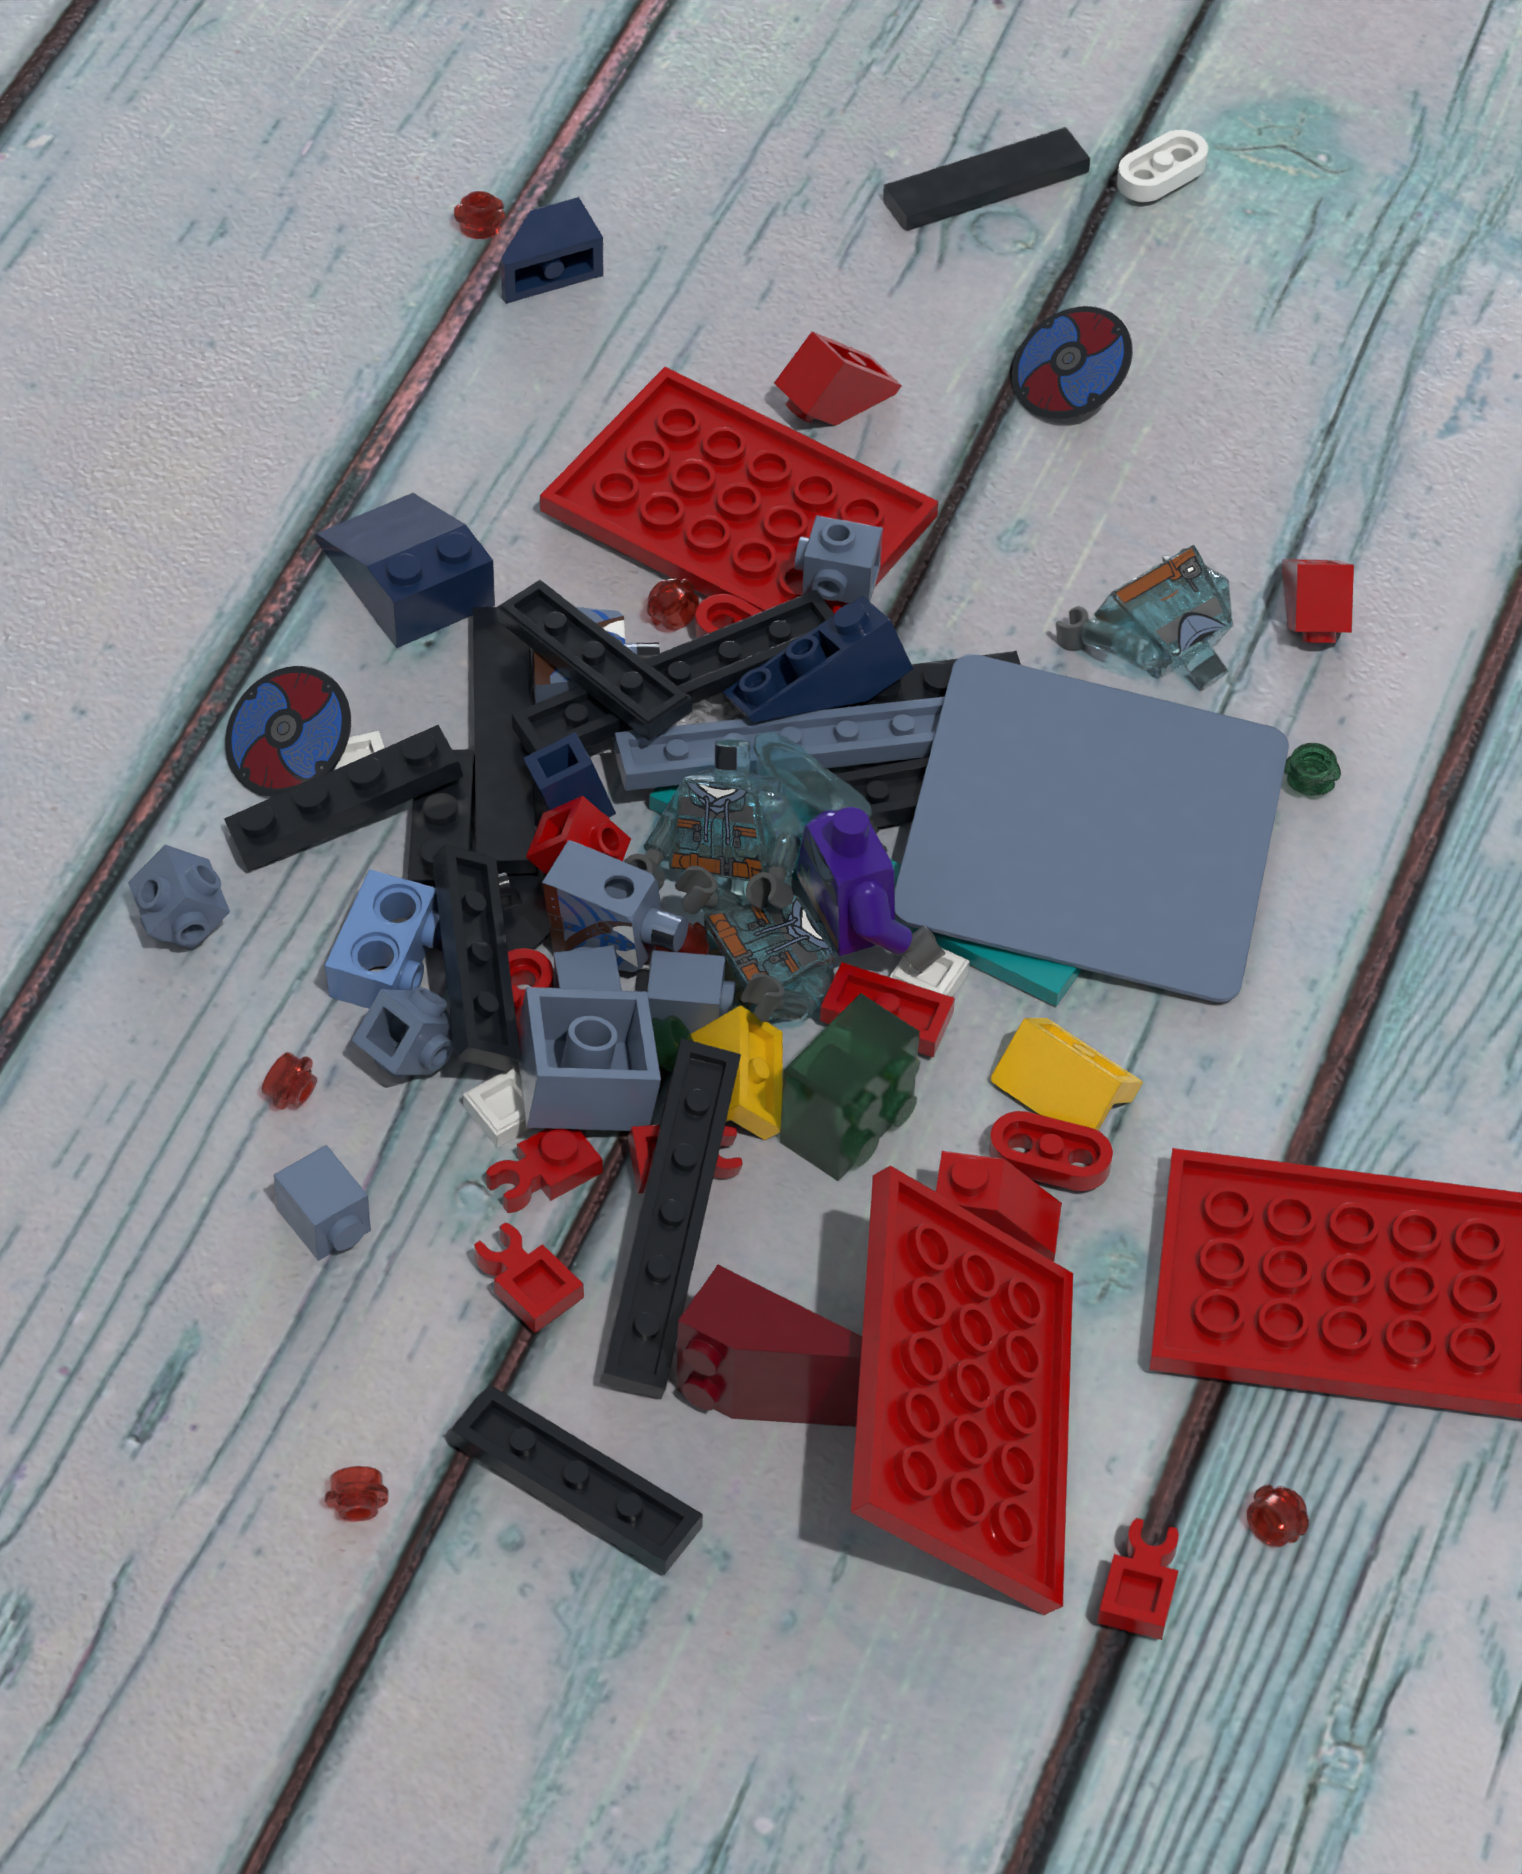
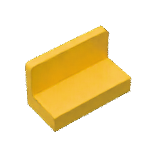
(1062, 1075)
(759, 1077)

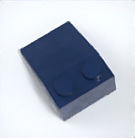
(411, 566)

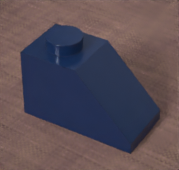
(552, 251)

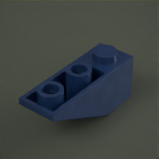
(829, 667)

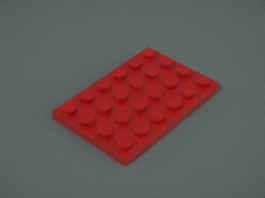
(723, 493)
(1341, 1283)
(964, 1392)

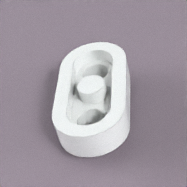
(1162, 165)

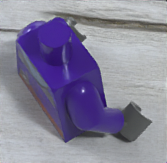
(853, 888)

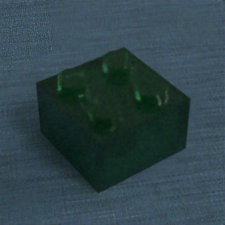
(850, 1087)

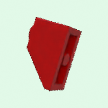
(833, 381)
(1318, 598)
(1002, 1198)

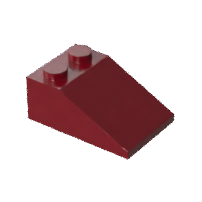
(765, 1356)

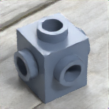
(840, 559)
(178, 897)
(407, 1032)

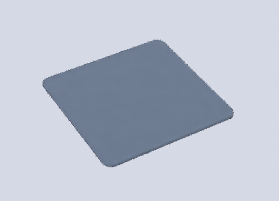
(1093, 828)

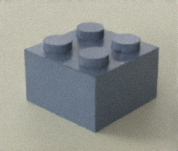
(587, 1059)

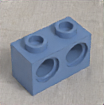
(373, 940)

